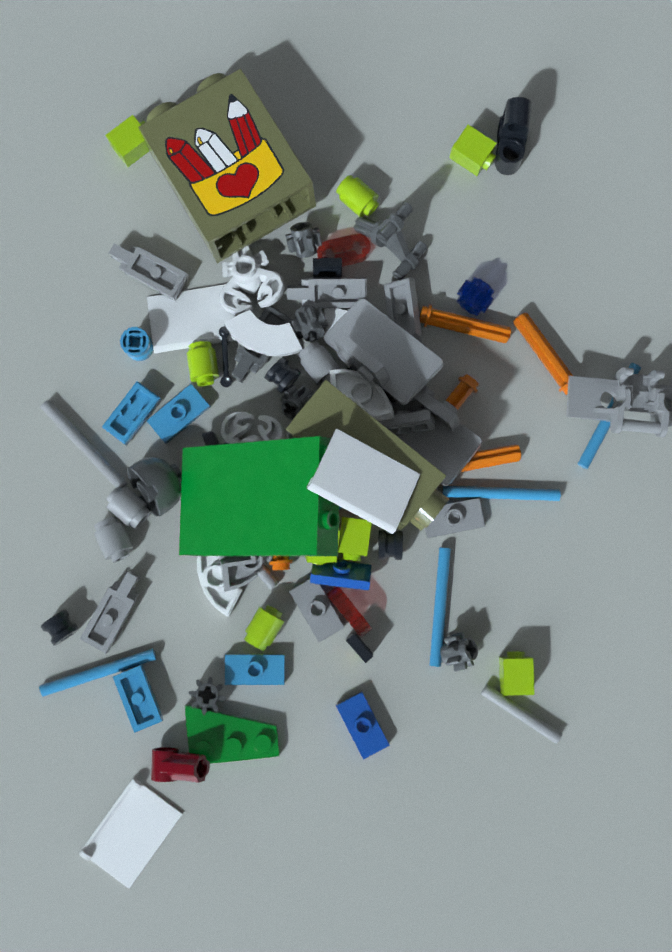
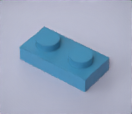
(138, 698)

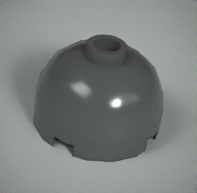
(157, 483)

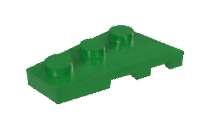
(229, 737)

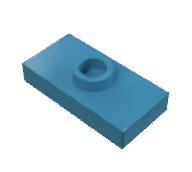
(131, 413)
(178, 413)
(255, 669)

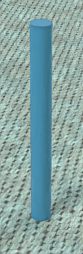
(599, 433)
(501, 493)
(440, 606)
(97, 672)

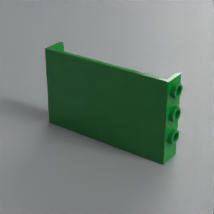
(256, 500)

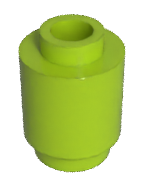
(357, 196)
(202, 363)
(264, 627)

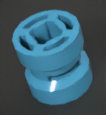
(140, 349)

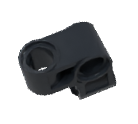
(513, 134)

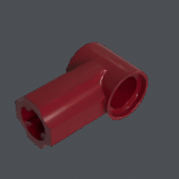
(172, 765)

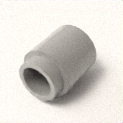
(317, 362)
(128, 506)
(113, 539)

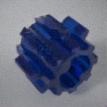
(475, 296)

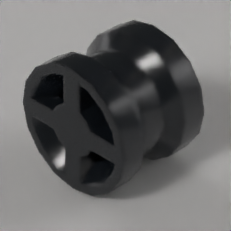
(282, 375)
(390, 545)
(59, 627)

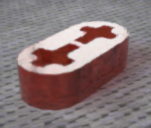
(343, 244)
(349, 611)

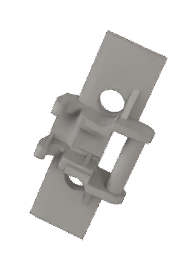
(630, 393)

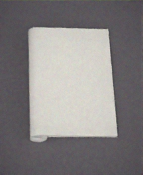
(189, 319)
(364, 481)
(131, 833)

